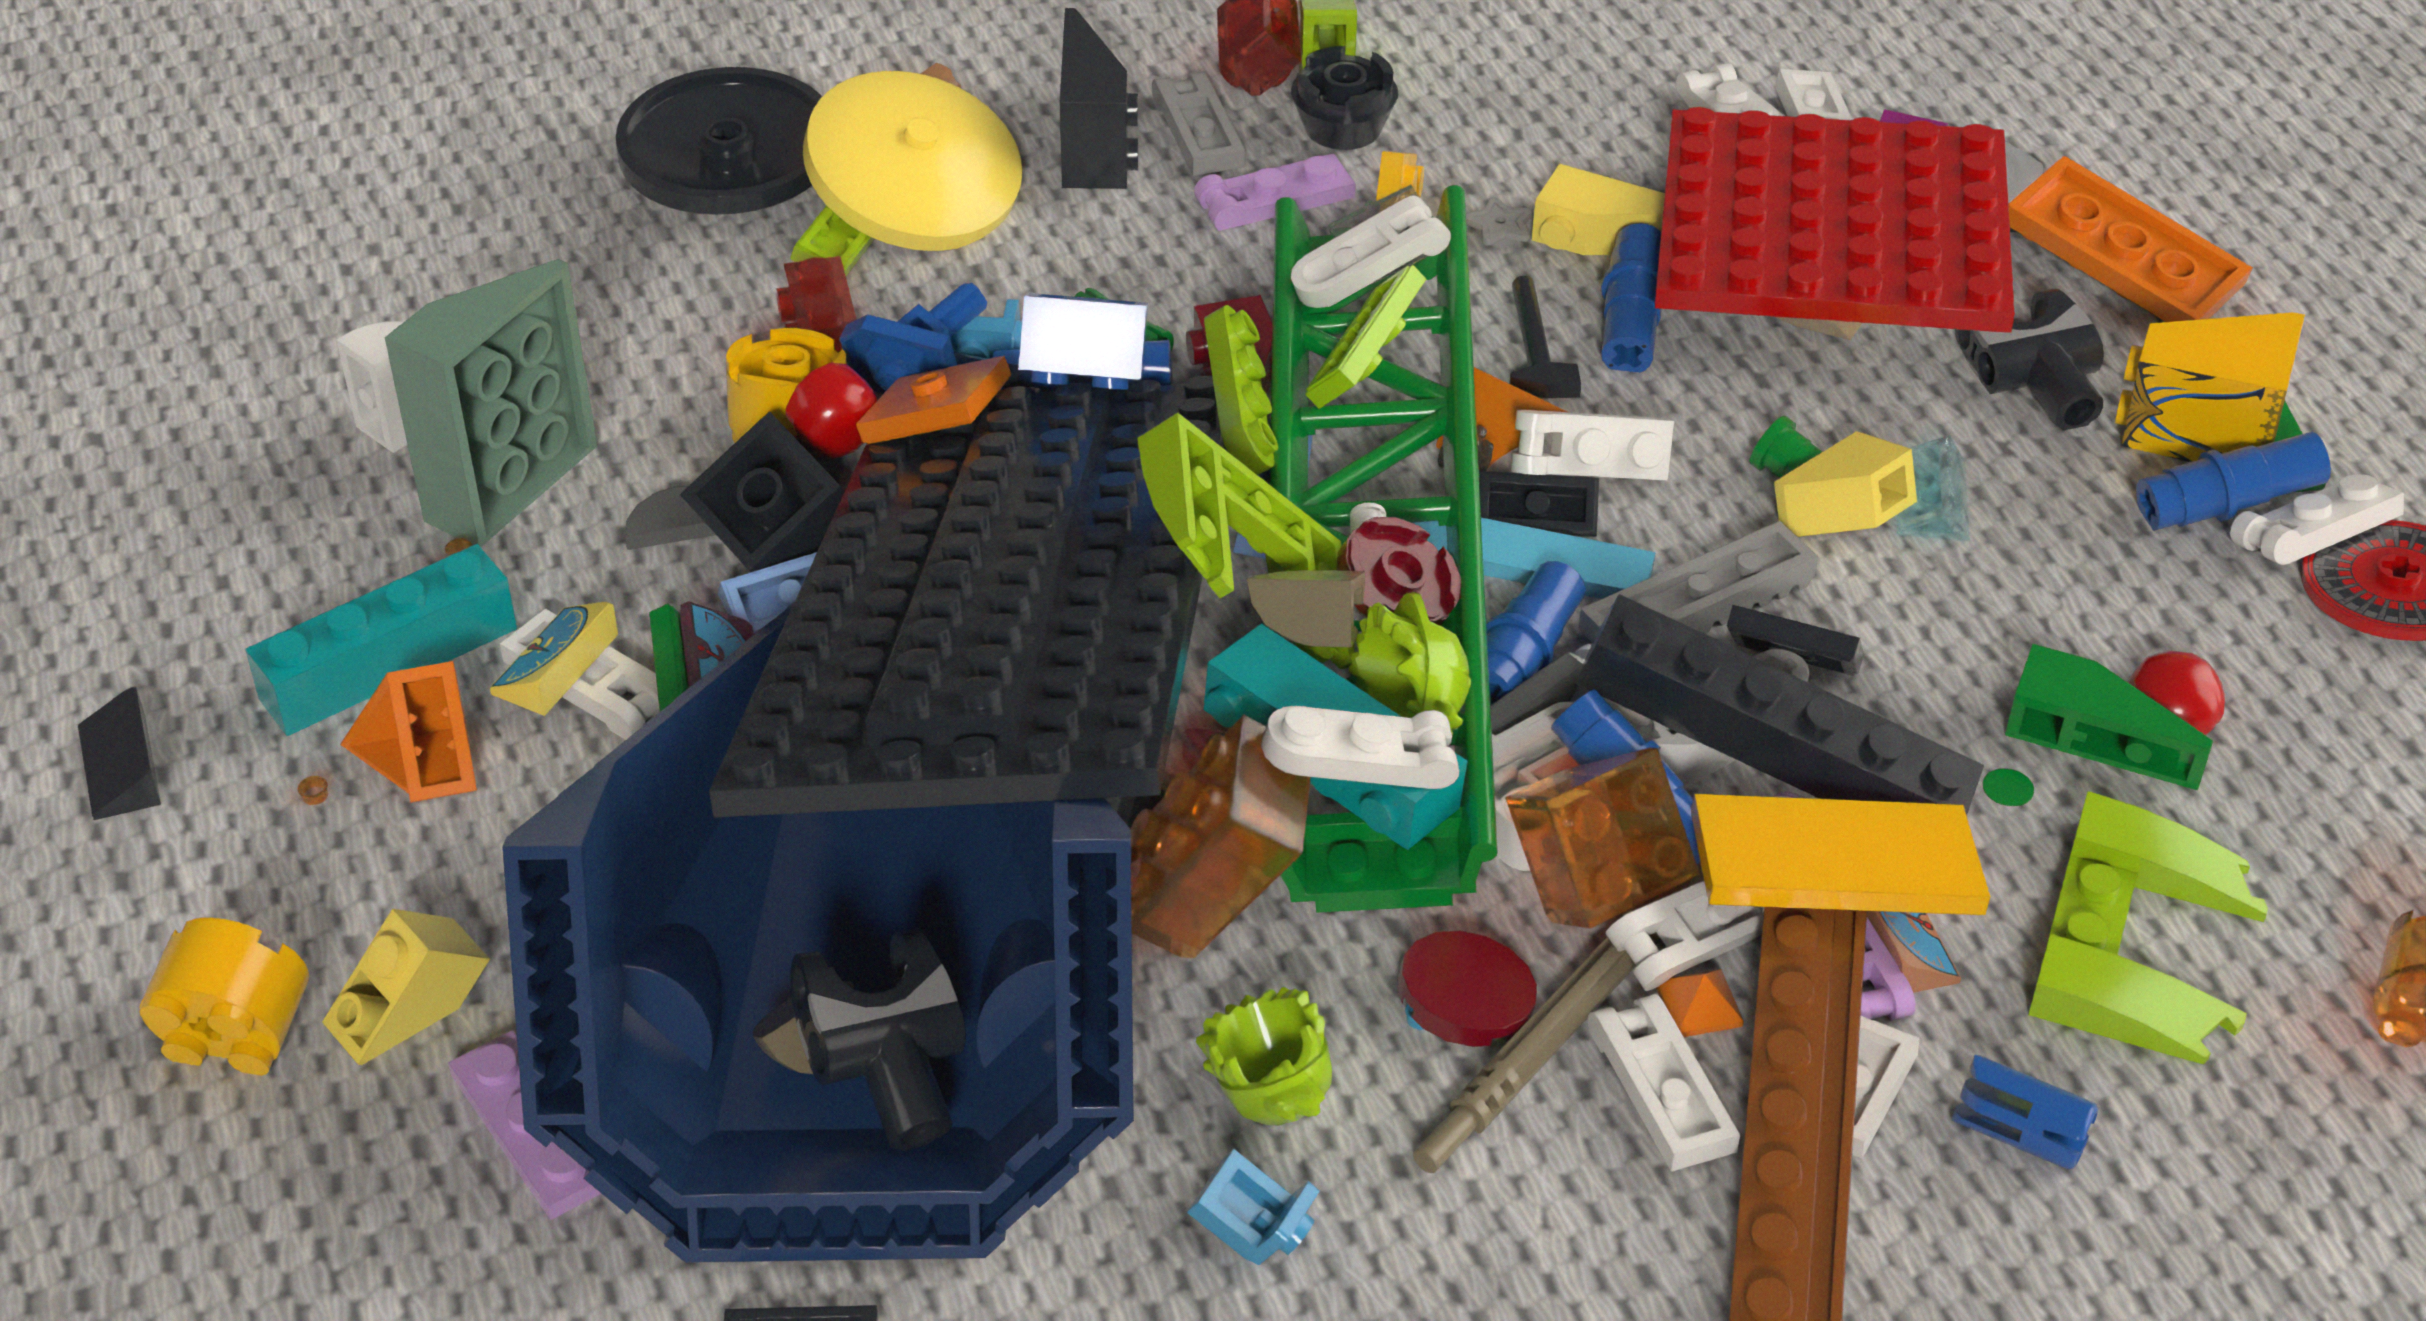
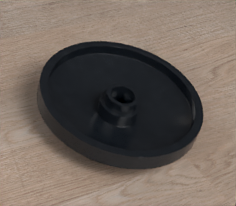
(718, 140)

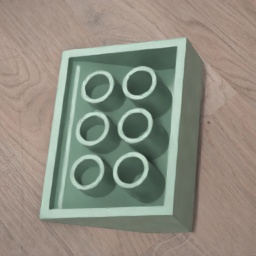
(492, 398)

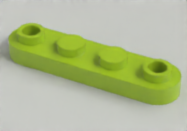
(1238, 388)

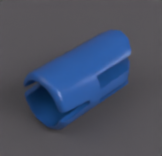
(2025, 1112)

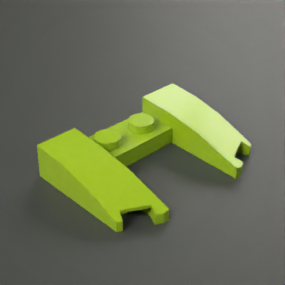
(1205, 489)
(2081, 973)

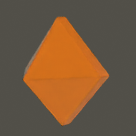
(1700, 1003)

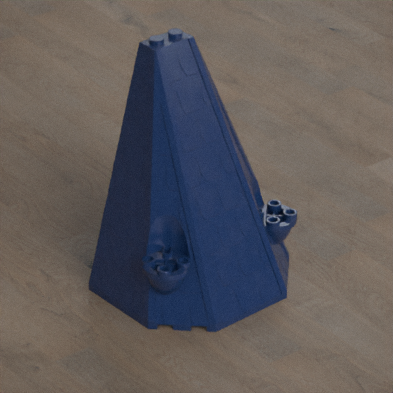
(670, 933)

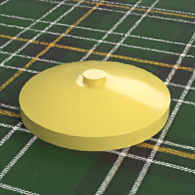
(912, 160)

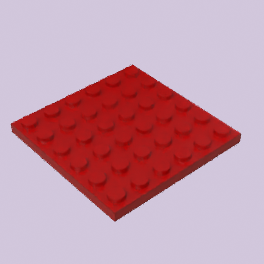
(1837, 220)

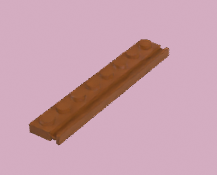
(1800, 1118)

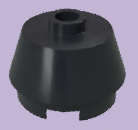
(1344, 97)

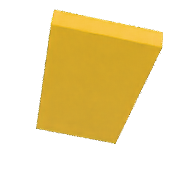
(1838, 855)

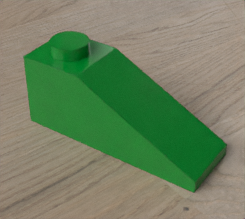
(2101, 717)

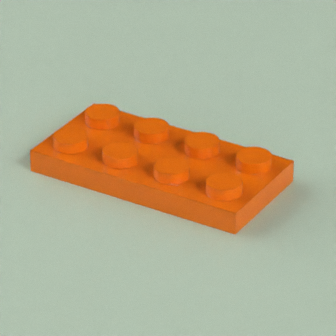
(2126, 244)

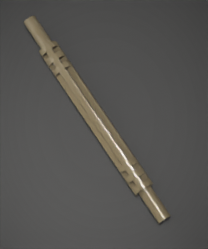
(1532, 1046)

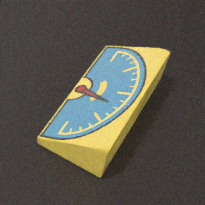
(557, 657)

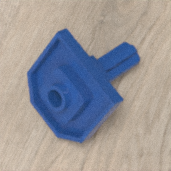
(914, 344)

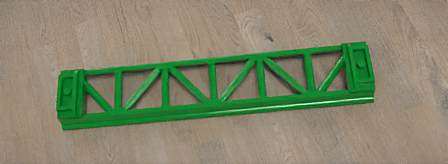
(1343, 858)

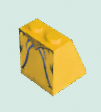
(2208, 384)

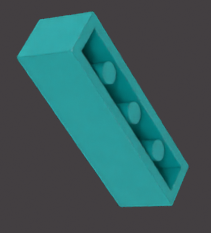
(400, 626)
(1270, 673)

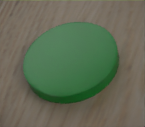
(2008, 787)

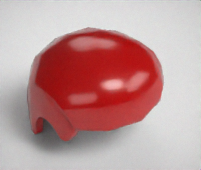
(827, 410)
(2183, 686)

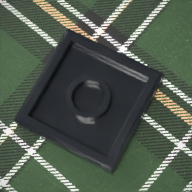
(1814, 644)

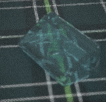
(1940, 493)

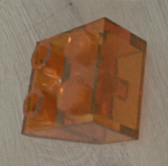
(1602, 837)

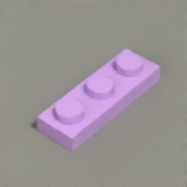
(492, 1086)

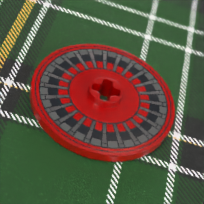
(2373, 581)

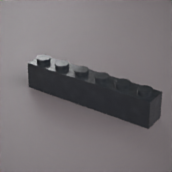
(1766, 715)

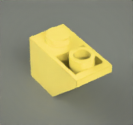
(1847, 487)
(404, 983)

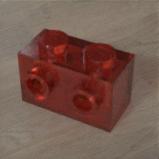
(1257, 43)
(816, 297)

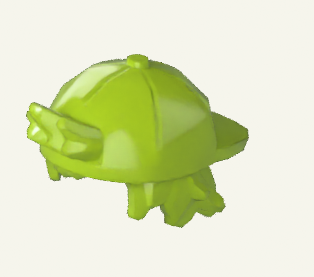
(1410, 661)
(1269, 1056)

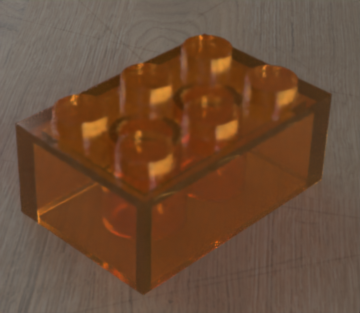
(1214, 842)

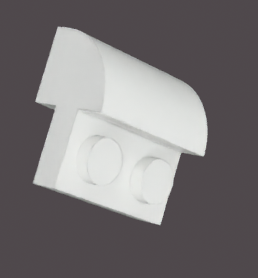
(372, 383)

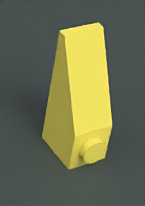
(1588, 211)

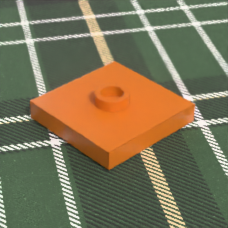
(934, 400)

